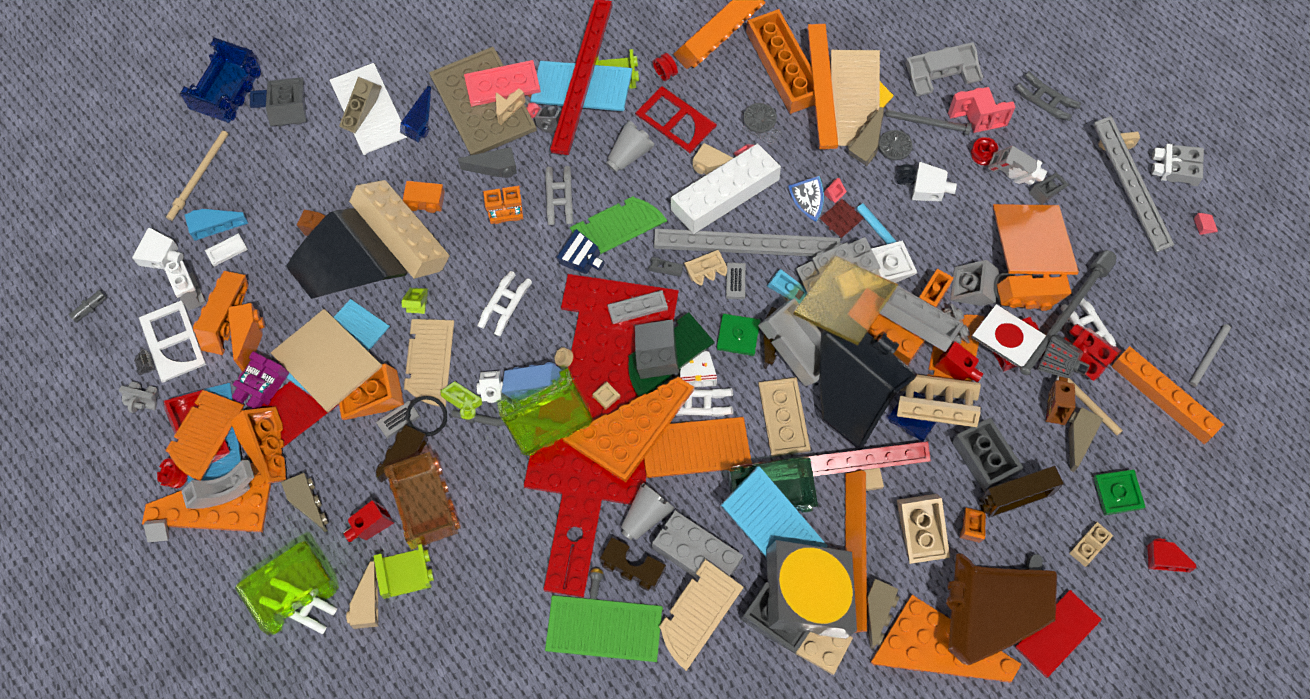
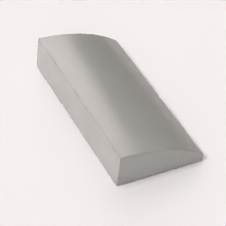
(921, 318)

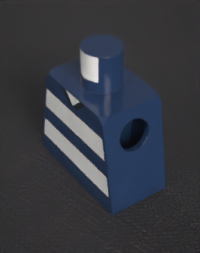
(580, 254)

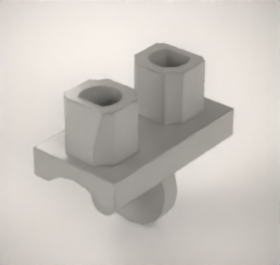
(137, 399)

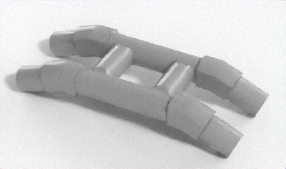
(551, 201)

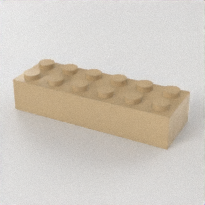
(399, 228)

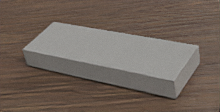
(637, 307)

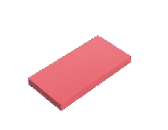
(503, 80)

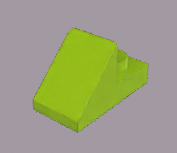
(415, 300)

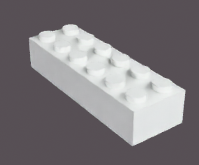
(725, 188)

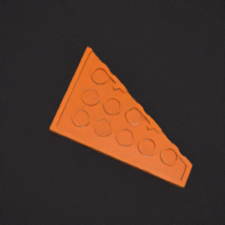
(628, 434)
(240, 514)
(922, 644)

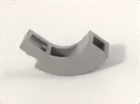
(220, 490)

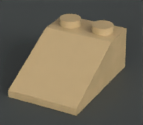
(924, 528)

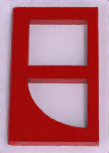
(702, 124)

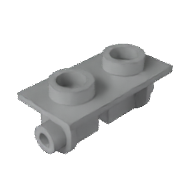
(958, 315)

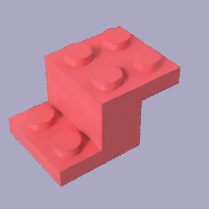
(981, 109)

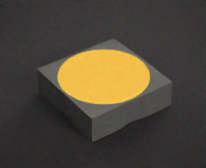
(811, 589)

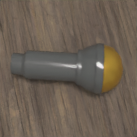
(596, 576)

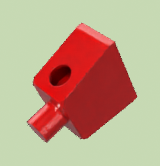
(959, 363)
(368, 522)

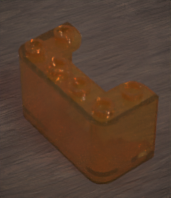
(422, 500)

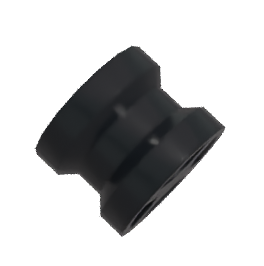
(906, 174)

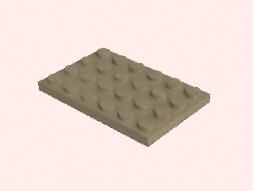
(478, 124)

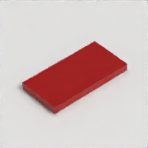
(1057, 640)

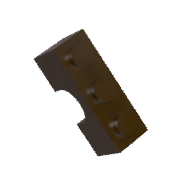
(647, 574)

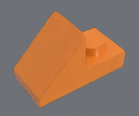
(973, 525)

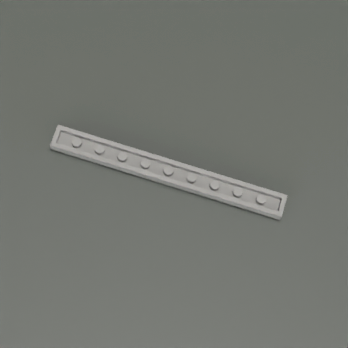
(743, 242)

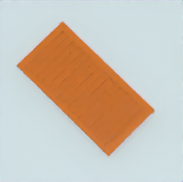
(698, 448)

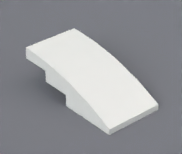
(894, 262)

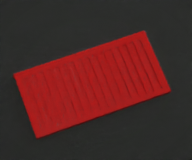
(296, 411)

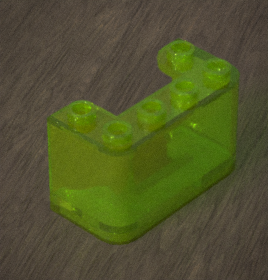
(546, 415)
(285, 586)

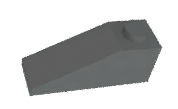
(493, 163)

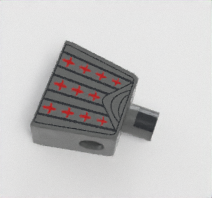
(1063, 358)

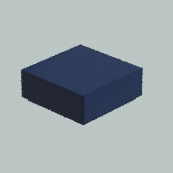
(258, 98)

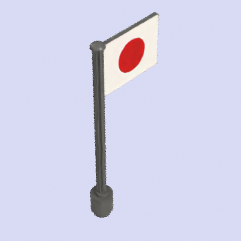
(1023, 343)

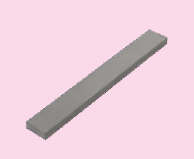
(1133, 184)

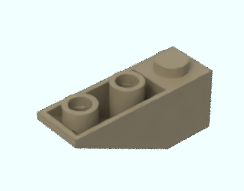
(360, 104)
(867, 144)
(301, 496)
(879, 602)

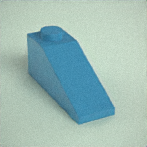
(209, 222)

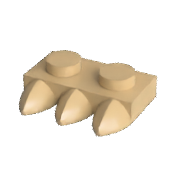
(706, 267)

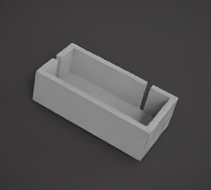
(795, 341)
(690, 545)

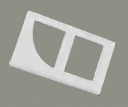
(167, 368)

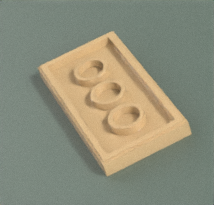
(784, 417)

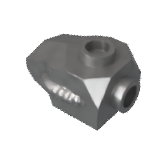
(548, 118)

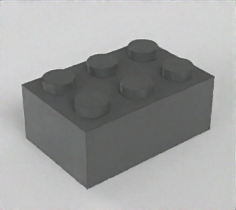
(987, 454)

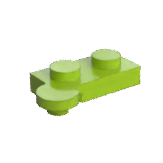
(462, 399)

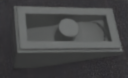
(1047, 189)

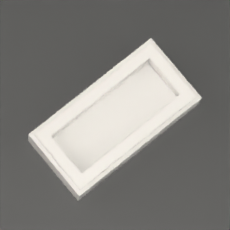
(226, 250)

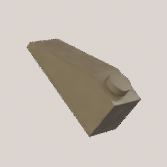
(1081, 433)

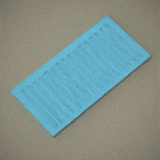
(606, 90)
(360, 324)
(767, 514)

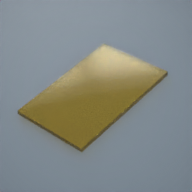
(846, 300)

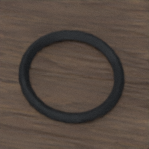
(432, 399)

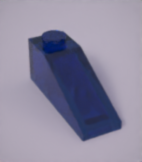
(416, 121)

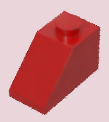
(1168, 557)

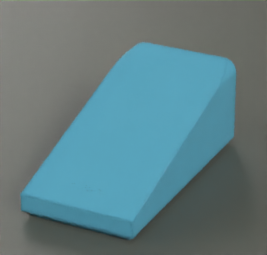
(786, 286)

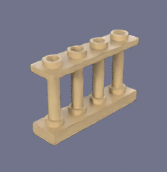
(941, 411)

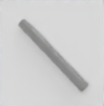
(1210, 355)

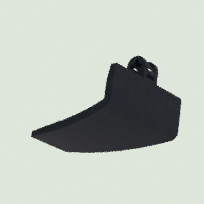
(342, 255)
(859, 383)

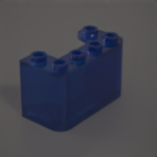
(223, 82)

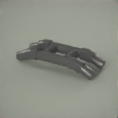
(1043, 88)

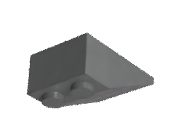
(286, 101)
(656, 349)
(757, 618)

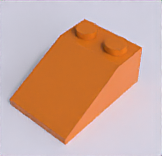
(245, 332)
(374, 396)

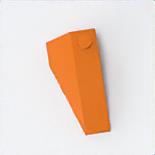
(261, 438)

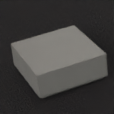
(156, 530)

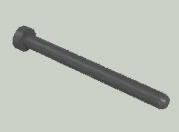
(929, 121)

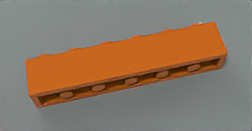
(1167, 395)

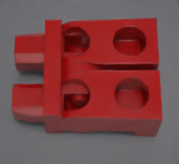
(1095, 349)

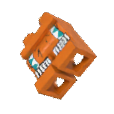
(503, 210)

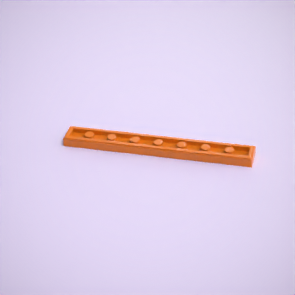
(822, 86)
(857, 541)

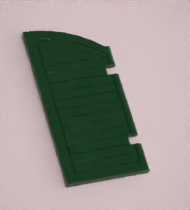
(690, 342)

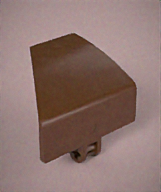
(996, 608)

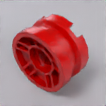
(665, 66)
(985, 157)
(171, 475)

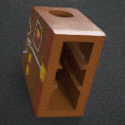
(1061, 394)

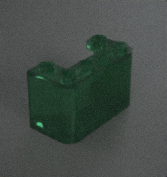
(790, 475)

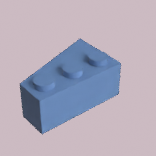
(526, 381)

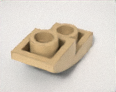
(1091, 544)

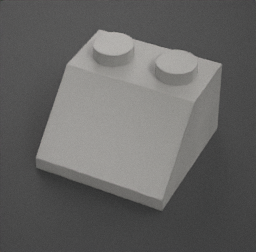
(974, 283)

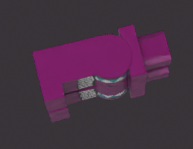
(259, 381)

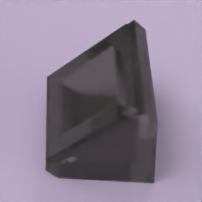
(144, 362)

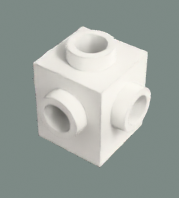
(490, 386)

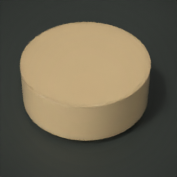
(563, 357)

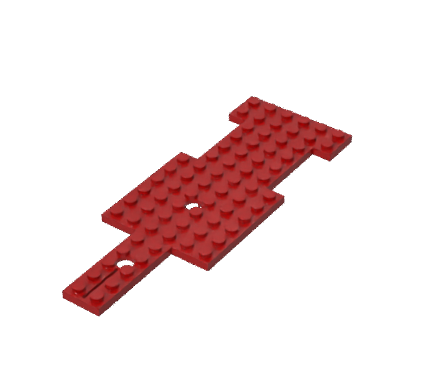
(598, 357)

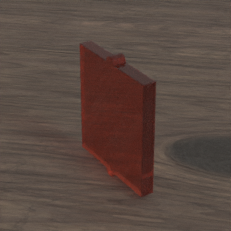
(841, 218)

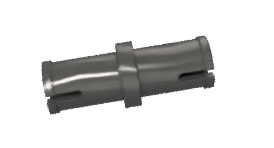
(87, 306)

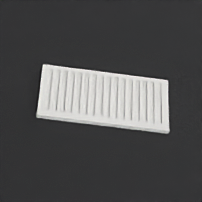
(383, 122)

